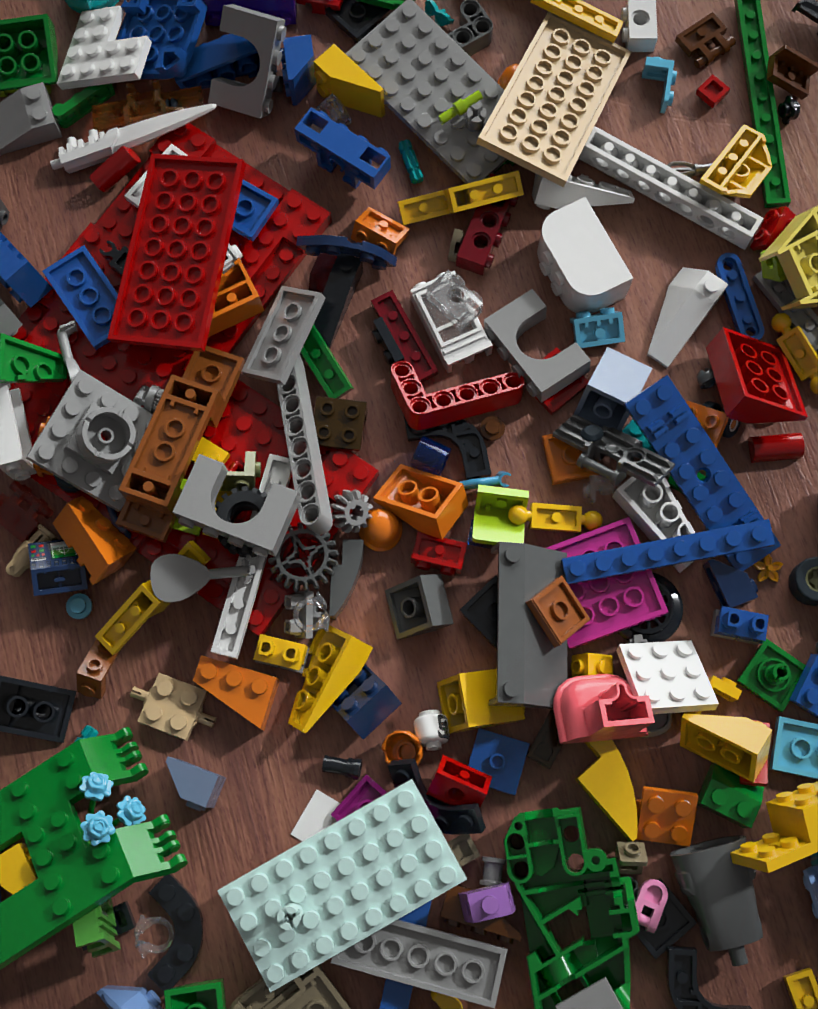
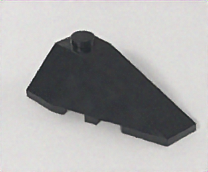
(337, 281)

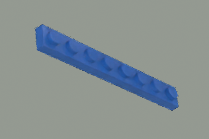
(668, 552)

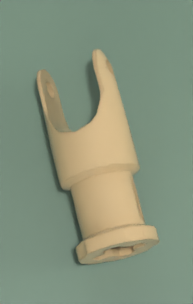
(21, 557)

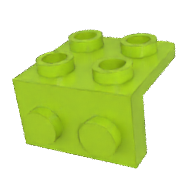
(491, 515)

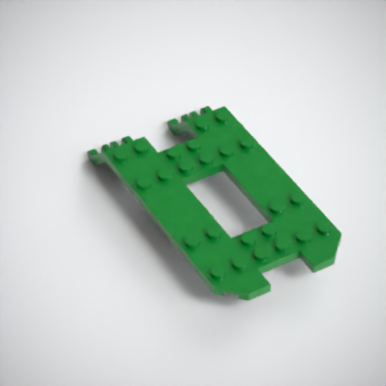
(68, 869)

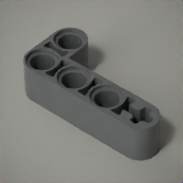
(473, 22)

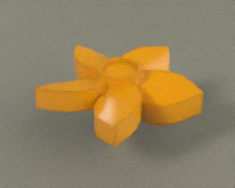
(768, 569)

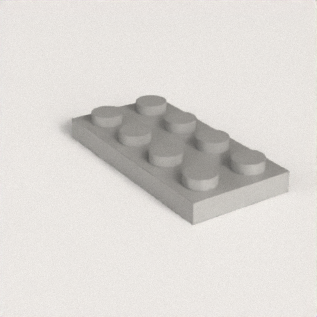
(283, 335)

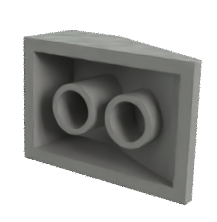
(27, 119)

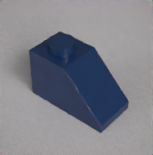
(730, 584)

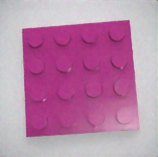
(617, 600)

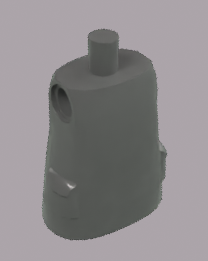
(720, 895)

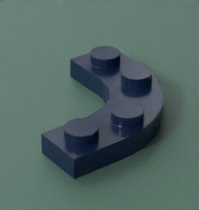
(337, 245)

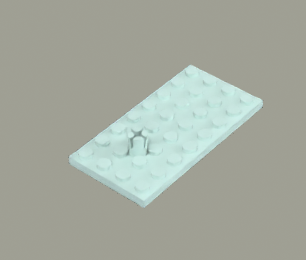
(341, 885)

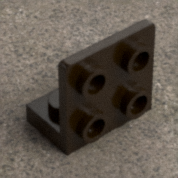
(340, 422)

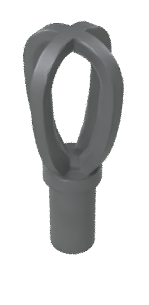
(691, 169)

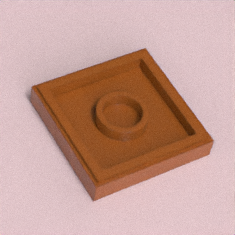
(558, 611)

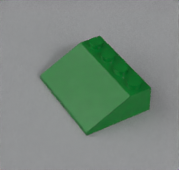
(28, 52)

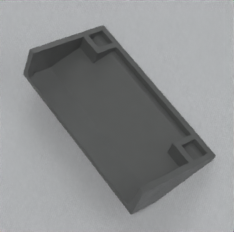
(526, 659)

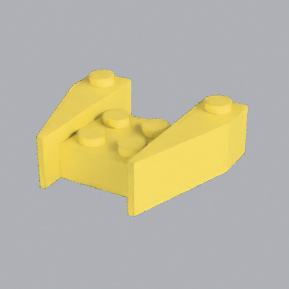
(798, 256)

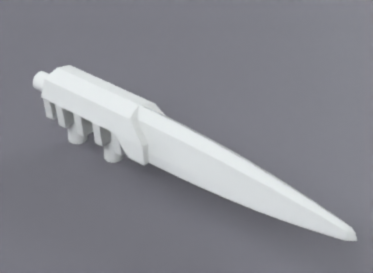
(130, 136)

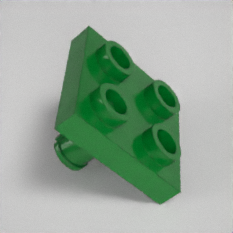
(771, 675)

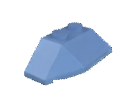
(129, 997)

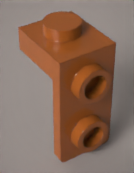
(93, 671)

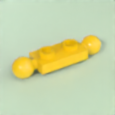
(797, 349)
(555, 517)

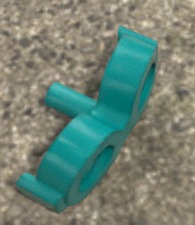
(441, 17)

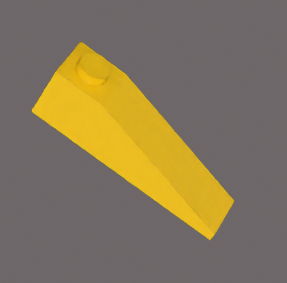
(332, 667)

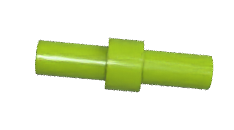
(460, 107)

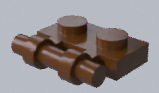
(700, 35)

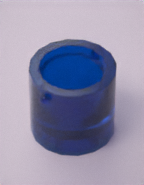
(430, 456)

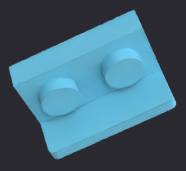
(598, 328)

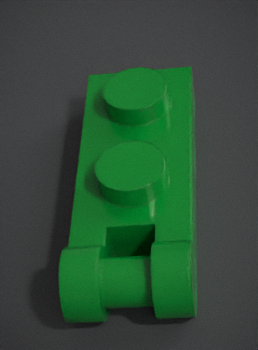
(81, 104)

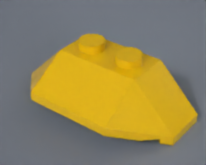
(740, 165)

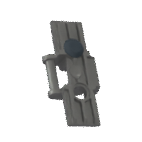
(602, 441)

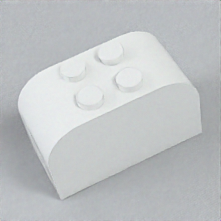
(581, 259)

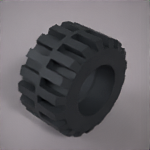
(234, 505)

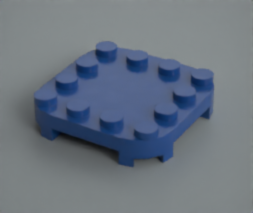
(172, 29)

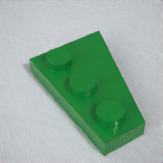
(29, 363)

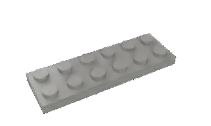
(430, 961)

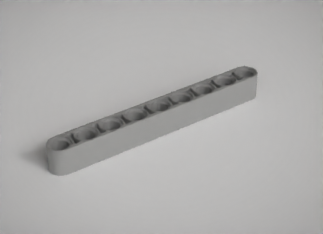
(304, 451)

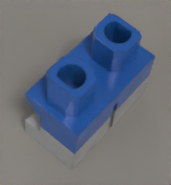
(739, 625)

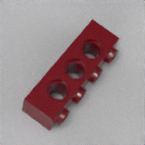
(478, 259)

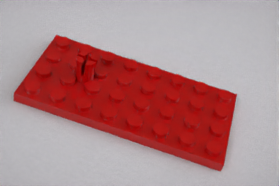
(177, 252)

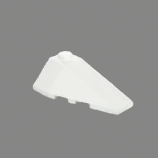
(549, 194)
(685, 307)

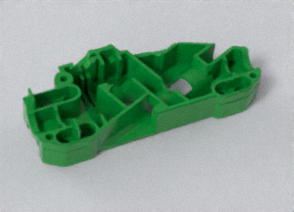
(556, 887)

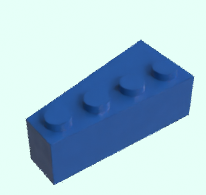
(223, 57)
(20, 275)

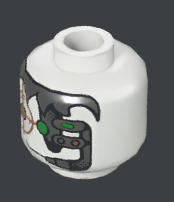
(431, 729)

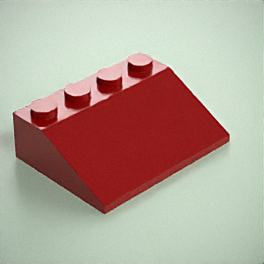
(754, 379)

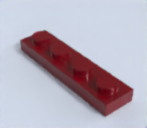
(405, 335)

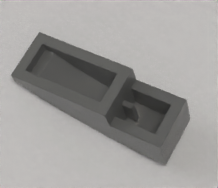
(345, 576)

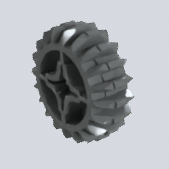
(312, 577)

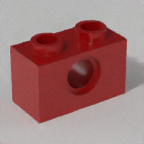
(458, 783)

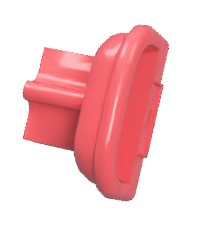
(599, 710)

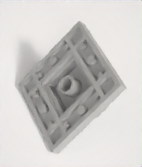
(73, 442)

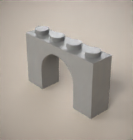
(266, 35)
(541, 376)
(261, 533)

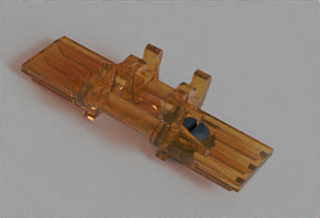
(144, 106)

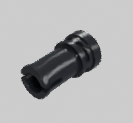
(349, 767)

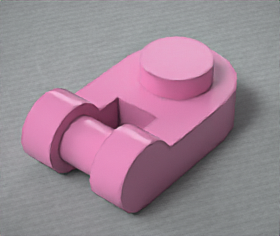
(654, 895)

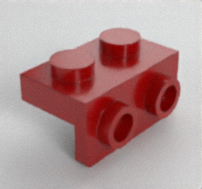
(774, 223)
(439, 554)

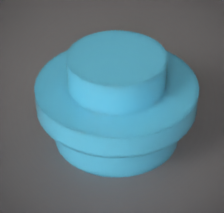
(79, 606)

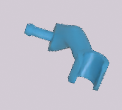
(488, 481)

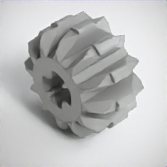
(359, 506)

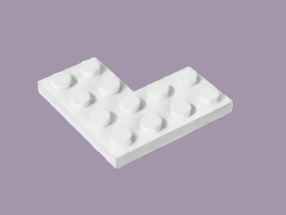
(96, 54)

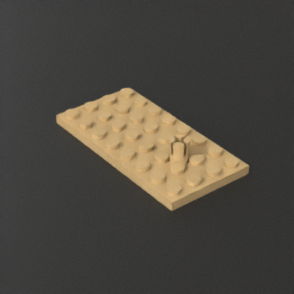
(554, 99)

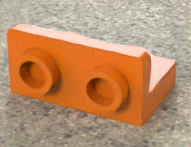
(379, 230)

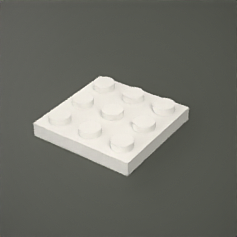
(669, 675)

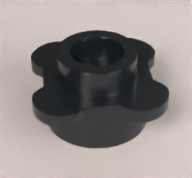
(789, 110)

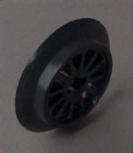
(672, 619)

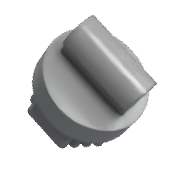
(149, 397)

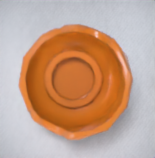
(401, 746)

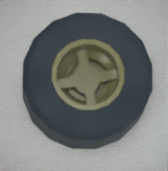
(800, 580)

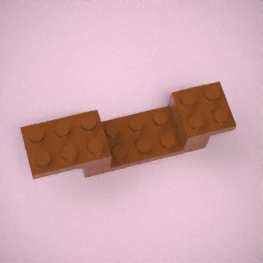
(172, 438)

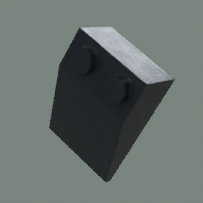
(34, 709)

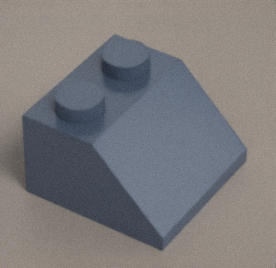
(195, 784)

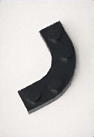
(466, 439)
(449, 818)
(188, 932)
(683, 981)

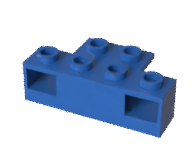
(343, 147)

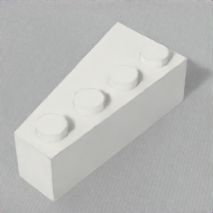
(654, 510)

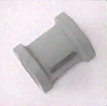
(492, 870)

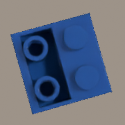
(298, 67)

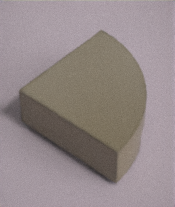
(456, 242)

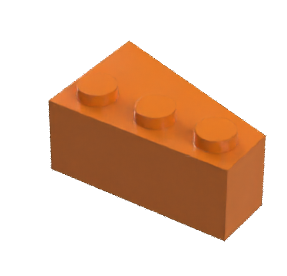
(235, 299)
(94, 539)
(239, 688)

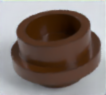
(492, 428)

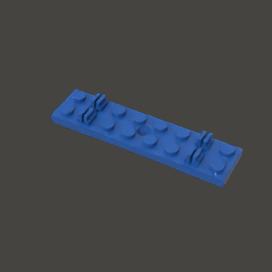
(681, 439)

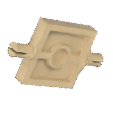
(173, 707)

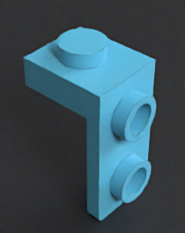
(662, 70)

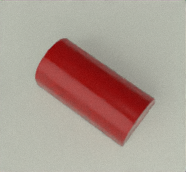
(115, 168)
(776, 447)

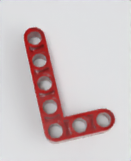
(454, 403)

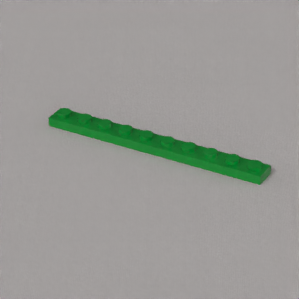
(762, 99)

